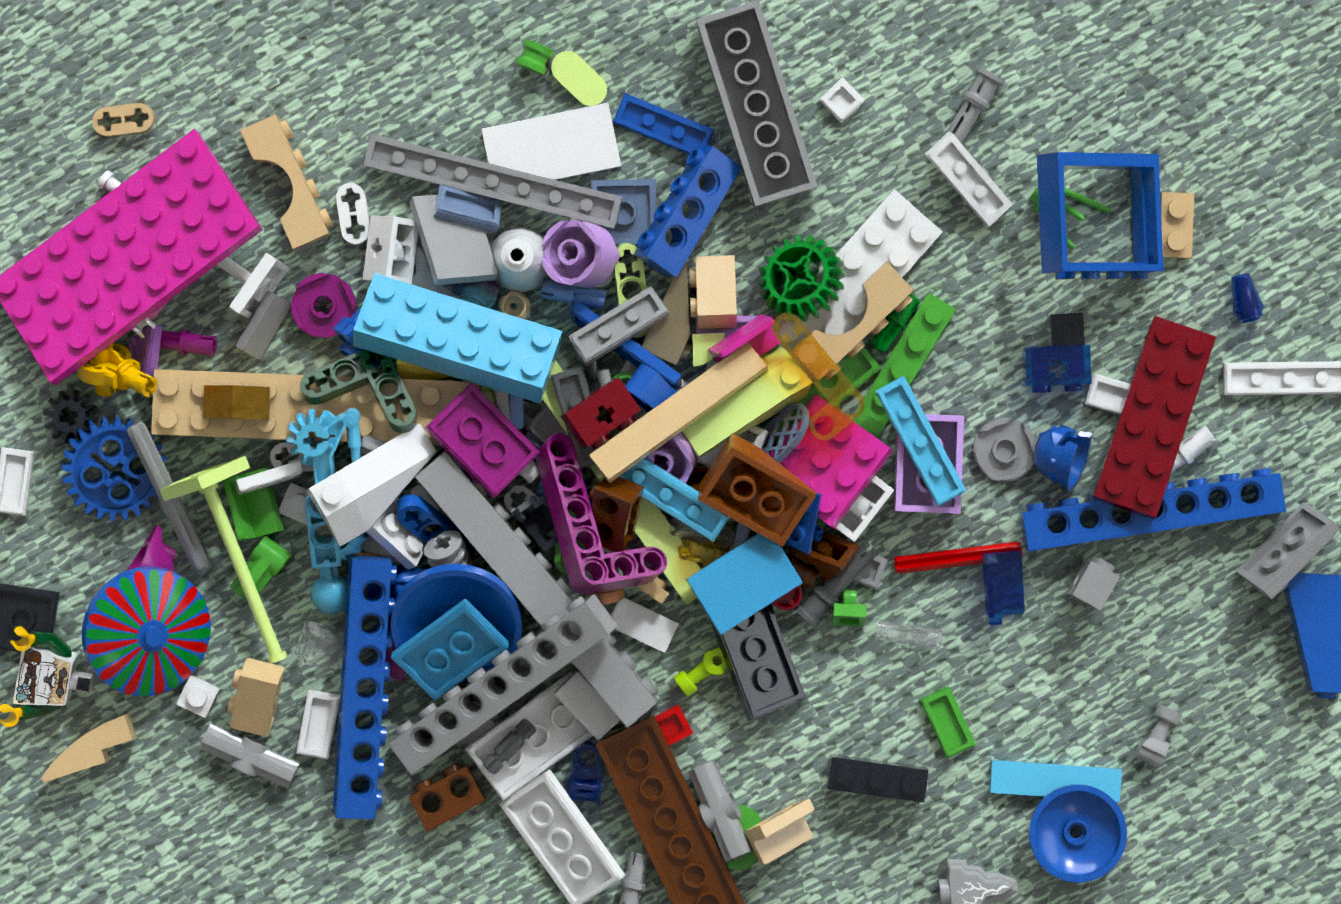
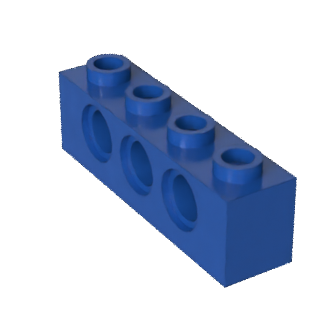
(719, 175)

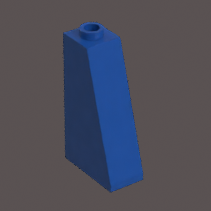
(1316, 623)

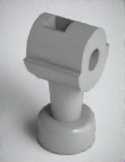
(1155, 748)

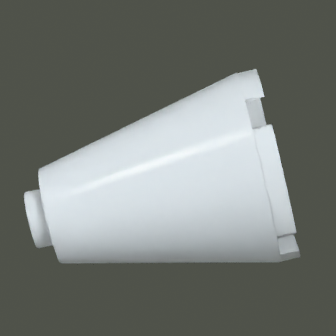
(521, 274)

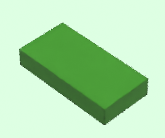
(947, 722)

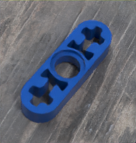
(427, 515)

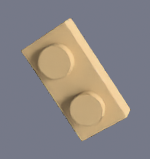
(1177, 224)

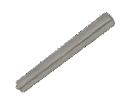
(174, 507)

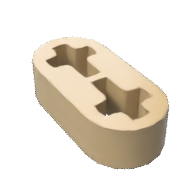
(124, 128)

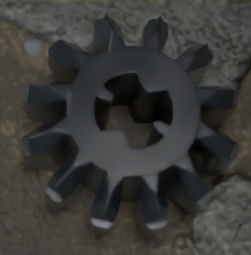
(74, 404)

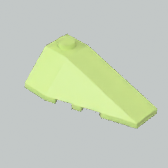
(752, 404)

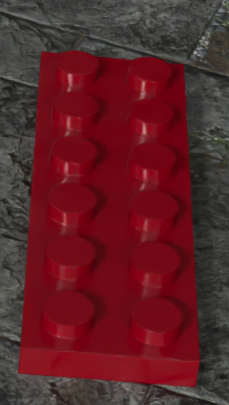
(1154, 417)

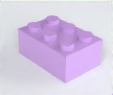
(909, 489)

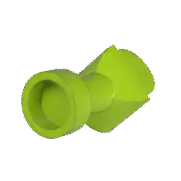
(712, 663)

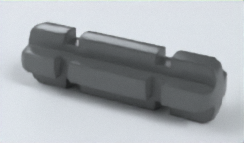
(509, 746)

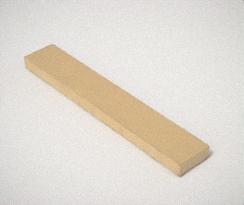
(678, 412)

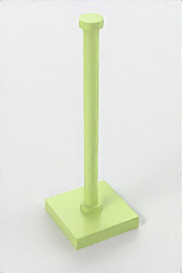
(206, 483)

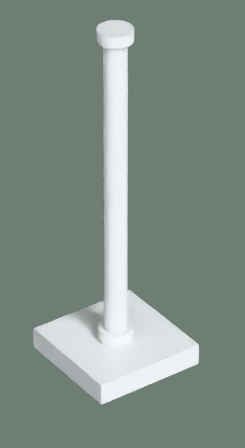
(265, 276)

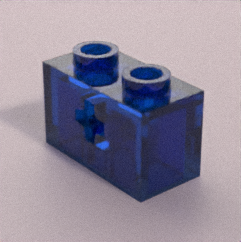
(1074, 358)

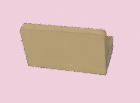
(781, 832)

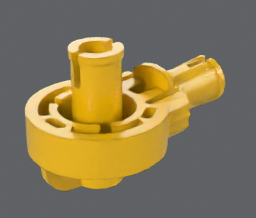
(116, 369)

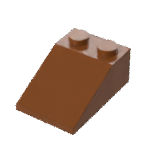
(755, 490)

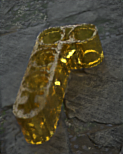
(813, 370)

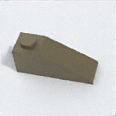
(670, 336)

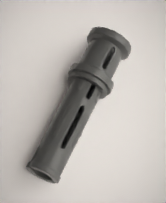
(826, 594)

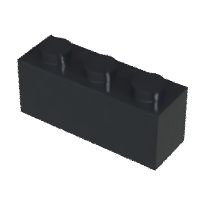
(877, 778)

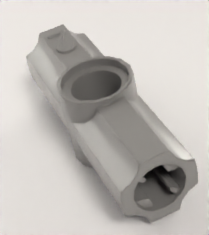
(249, 755)
(720, 811)

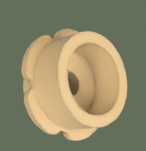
(514, 297)

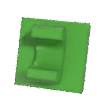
(849, 612)

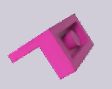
(756, 332)

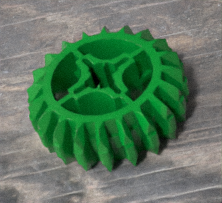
(810, 255)

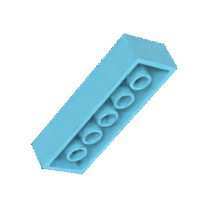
(457, 338)

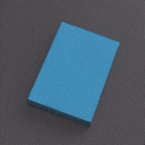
(743, 582)
(450, 649)

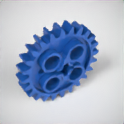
(98, 491)

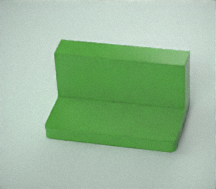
(254, 512)

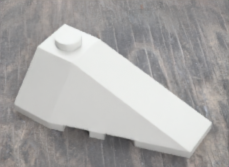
(364, 489)

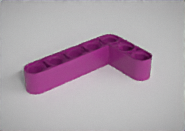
(585, 529)

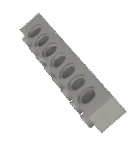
(417, 751)

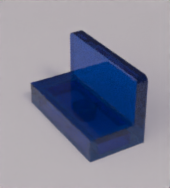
(1003, 585)

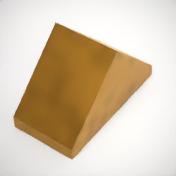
(236, 402)

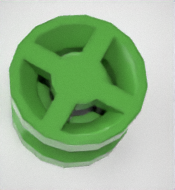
(534, 57)

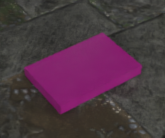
(482, 440)

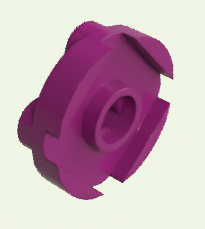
(306, 298)

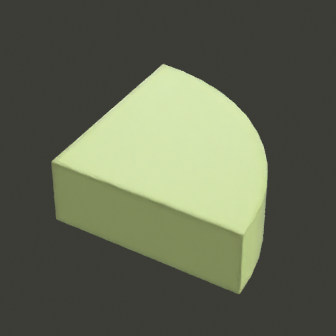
(701, 344)

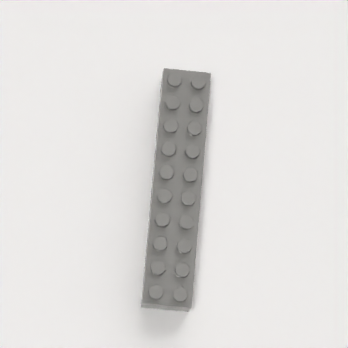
(533, 583)

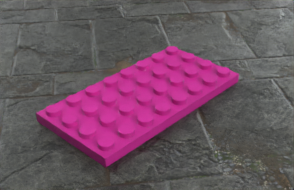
(126, 256)

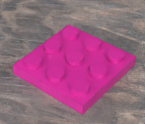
(835, 466)

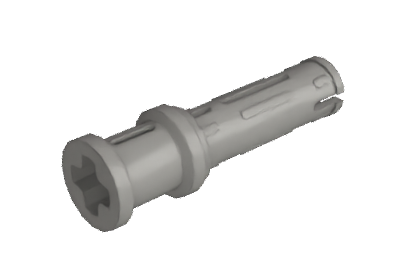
(975, 100)

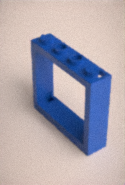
(1145, 214)

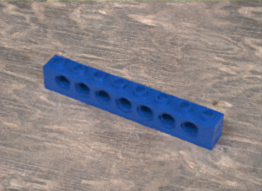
(1268, 500)
(363, 802)

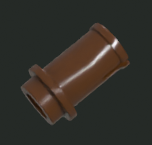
(805, 572)

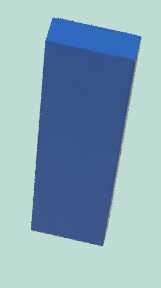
(630, 349)

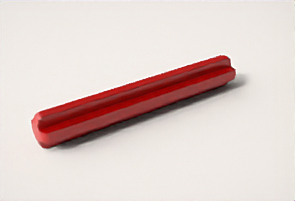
(949, 558)

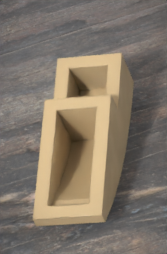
(91, 748)

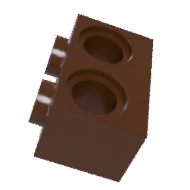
(616, 511)
(451, 803)

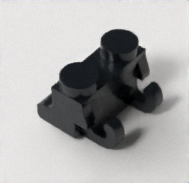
(537, 520)

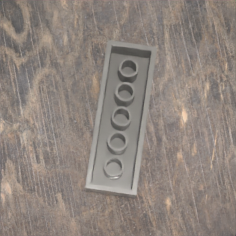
(756, 104)

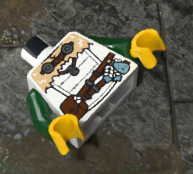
(44, 676)

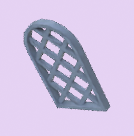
(772, 426)

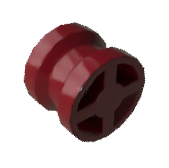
(789, 600)

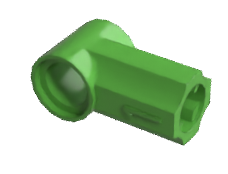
(264, 563)

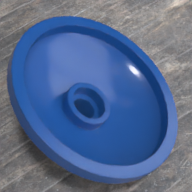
(1090, 853)

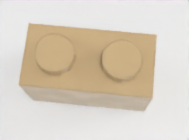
(715, 292)
(256, 696)

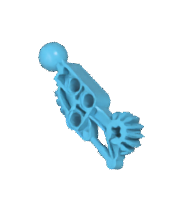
(330, 589)

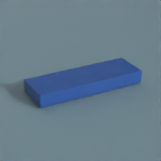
(661, 125)

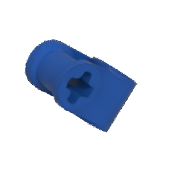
(648, 388)

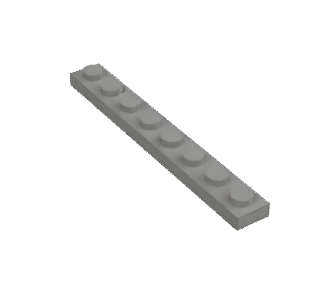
(493, 181)

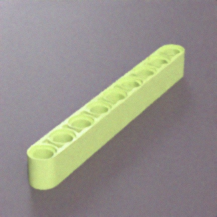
(651, 523)

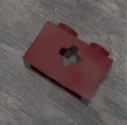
(582, 417)

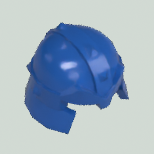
(1062, 455)

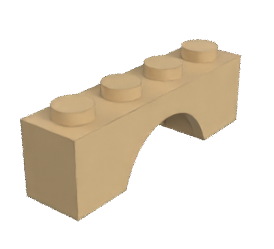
(304, 220)
(883, 293)

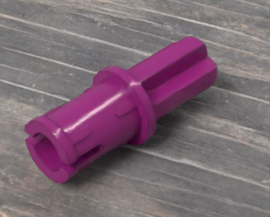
(189, 342)

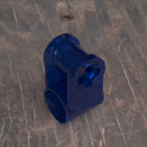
(586, 776)

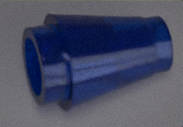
(1245, 299)

